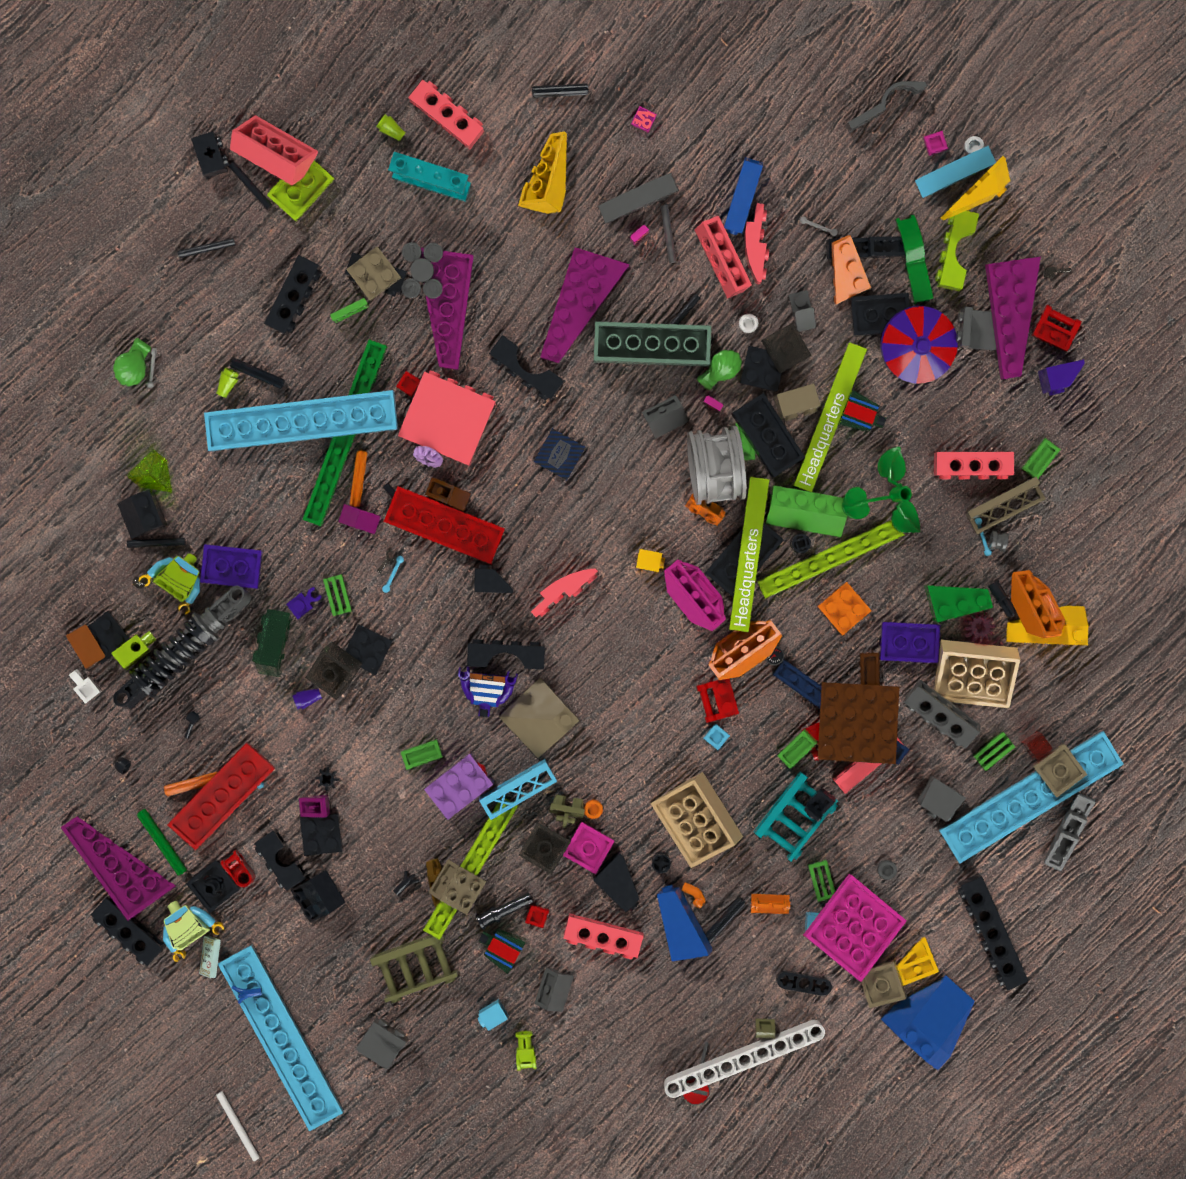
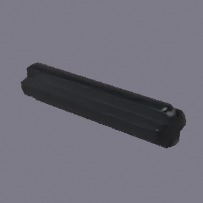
(560, 90)
(257, 373)
(725, 919)

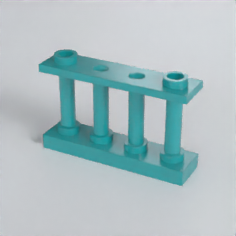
(429, 176)
(776, 813)

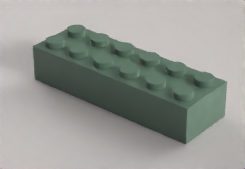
(652, 344)

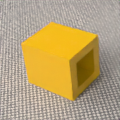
(650, 560)

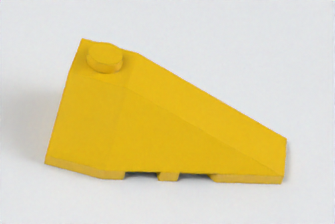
(548, 184)
(985, 189)
(1073, 632)

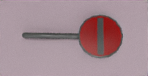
(699, 1095)

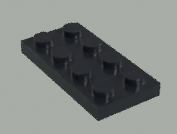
(768, 435)
(724, 568)

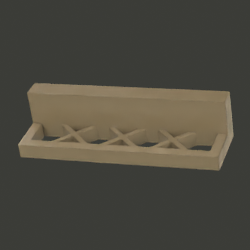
(1006, 497)

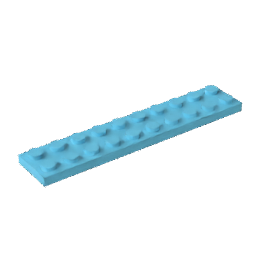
(301, 420)
(1025, 801)
(282, 1039)

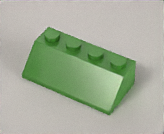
(806, 511)

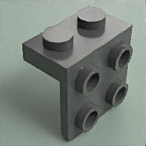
(975, 330)
(382, 1043)

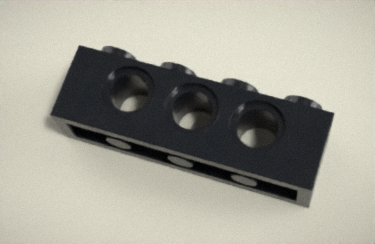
(301, 266)
(138, 932)

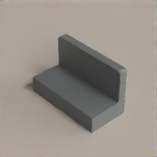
(665, 416)
(553, 990)

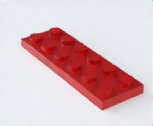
(444, 525)
(221, 796)

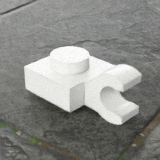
(86, 687)

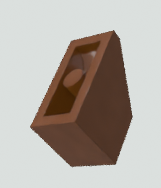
(447, 493)

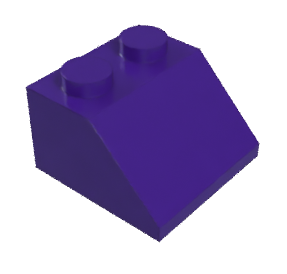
(1058, 377)

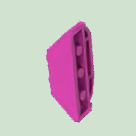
(694, 595)

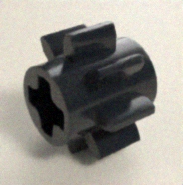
(321, 778)

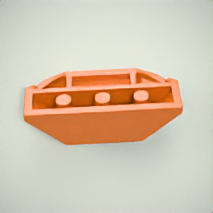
(1036, 605)
(744, 650)

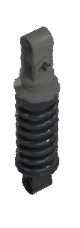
(178, 653)

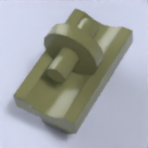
(575, 811)

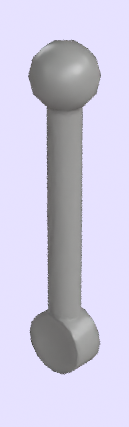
(833, 232)
(150, 384)

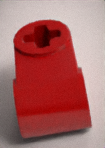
(237, 868)

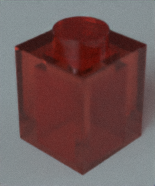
(1037, 745)

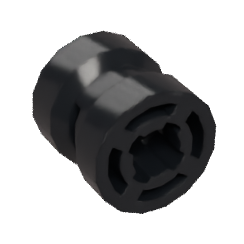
(798, 545)
(661, 862)

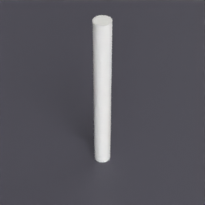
(237, 1125)

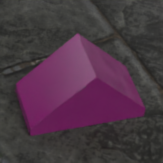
(359, 519)
(314, 806)

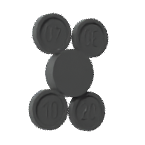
(422, 270)

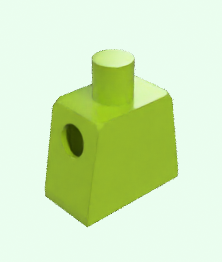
(125, 654)

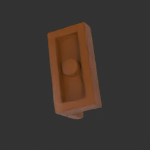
(85, 646)

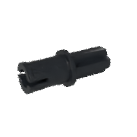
(1002, 599)

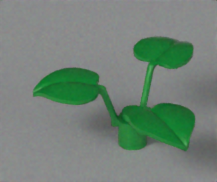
(905, 516)

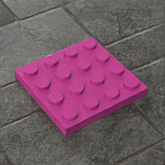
(854, 927)

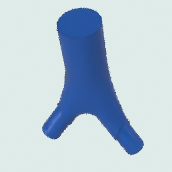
(247, 993)

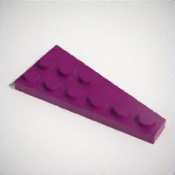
(583, 291)
(1011, 301)
(450, 308)
(122, 875)

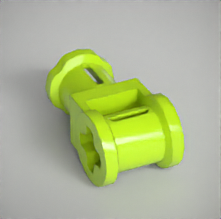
(525, 1054)

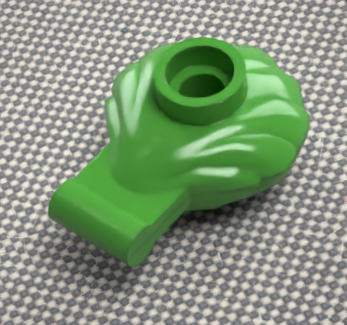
(130, 366)
(722, 367)

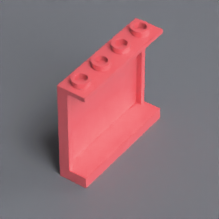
(447, 417)

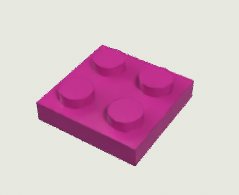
(588, 847)

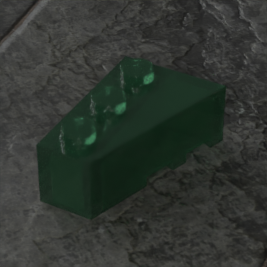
(272, 642)

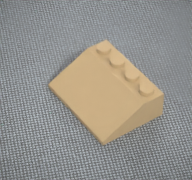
(976, 673)
(697, 820)

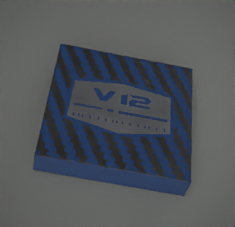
(559, 454)

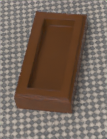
(869, 668)

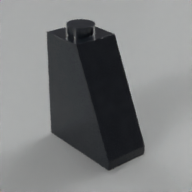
(618, 883)

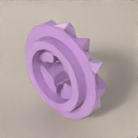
(428, 456)

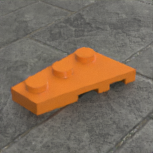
(848, 270)

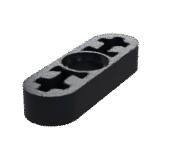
(818, 980)

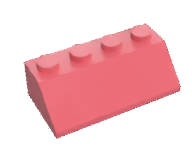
(272, 149)

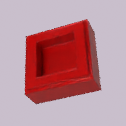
(408, 384)
(537, 916)

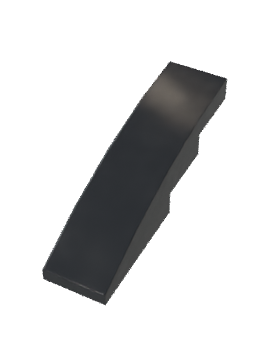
(873, 247)

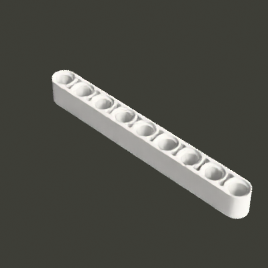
(734, 1056)

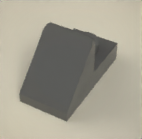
(802, 311)

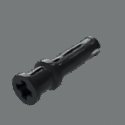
(495, 914)

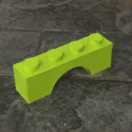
(952, 273)

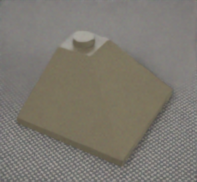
(539, 717)

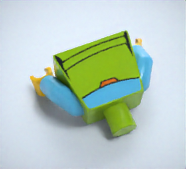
(177, 578)

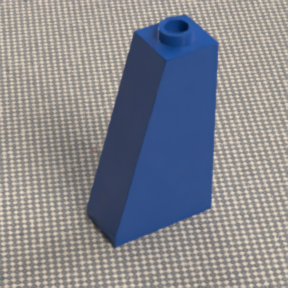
(743, 196)
(681, 927)

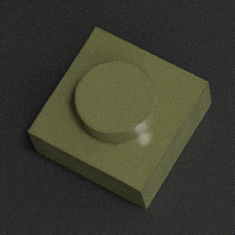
(765, 1028)

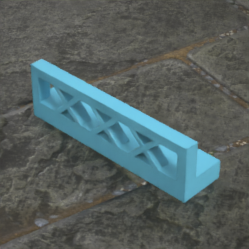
(514, 782)

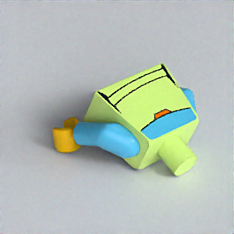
(185, 927)

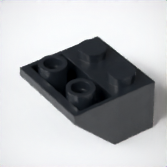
(318, 896)

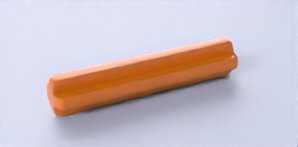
(358, 478)
(187, 785)

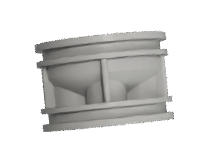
(716, 466)

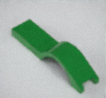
(915, 259)

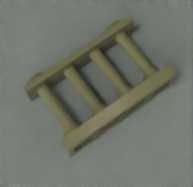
(399, 953)

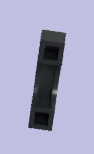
(545, 383)
(481, 653)

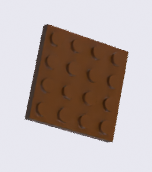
(858, 723)

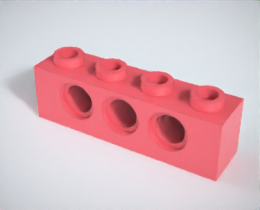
(467, 136)
(723, 257)
(1004, 462)
(614, 932)

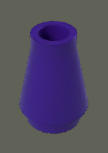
(306, 698)

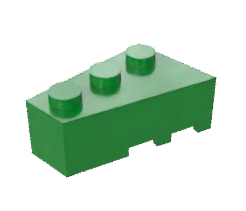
(954, 602)

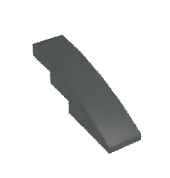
(638, 198)
(1069, 831)

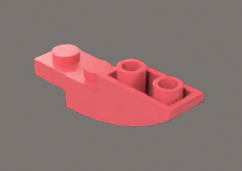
(756, 251)
(569, 584)

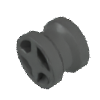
(998, 541)

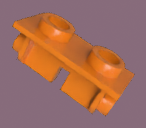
(712, 514)
(770, 903)

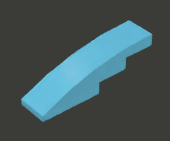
(955, 171)

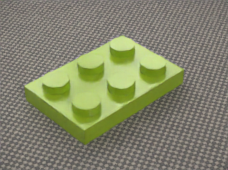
(299, 197)

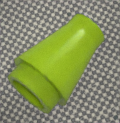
(389, 127)
(227, 381)

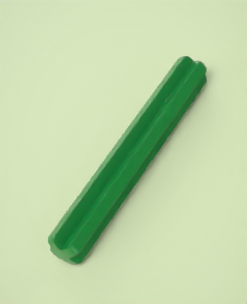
(161, 842)

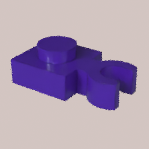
(302, 604)

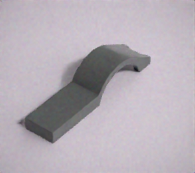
(912, 86)

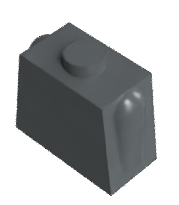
(940, 799)

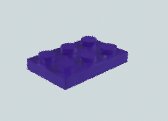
(231, 566)
(909, 642)

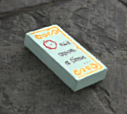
(209, 957)

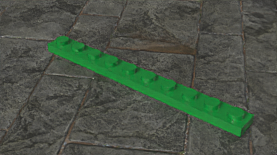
(341, 445)

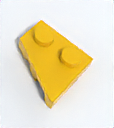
(917, 963)

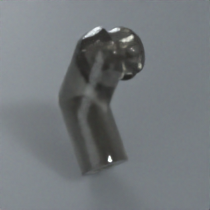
(140, 584)

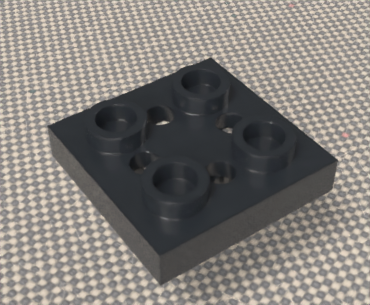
(208, 890)

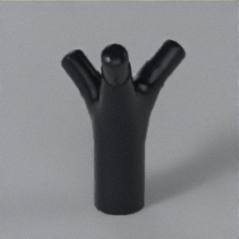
(407, 881)

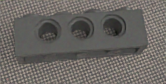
(922, 692)

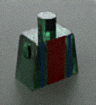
(860, 413)
(502, 948)

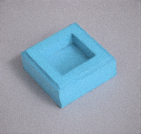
(716, 736)

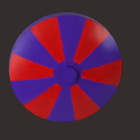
(918, 344)

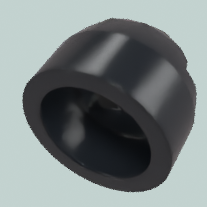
(122, 765)

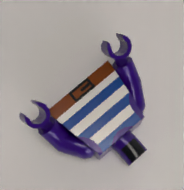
(486, 689)

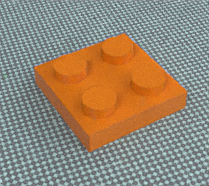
(844, 608)

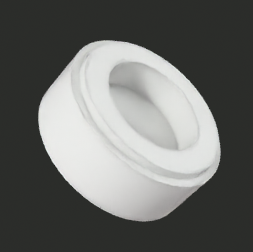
(973, 144)
(748, 323)

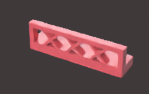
(854, 774)

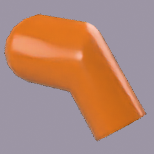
(696, 893)

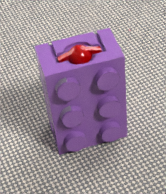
(459, 785)

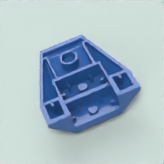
(931, 1020)

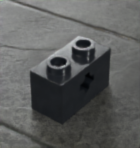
(203, 145)

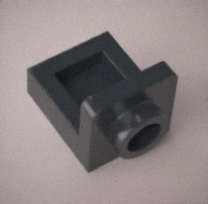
(819, 804)

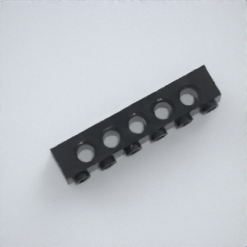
(1016, 974)

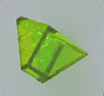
(152, 473)

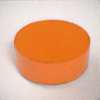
(593, 809)

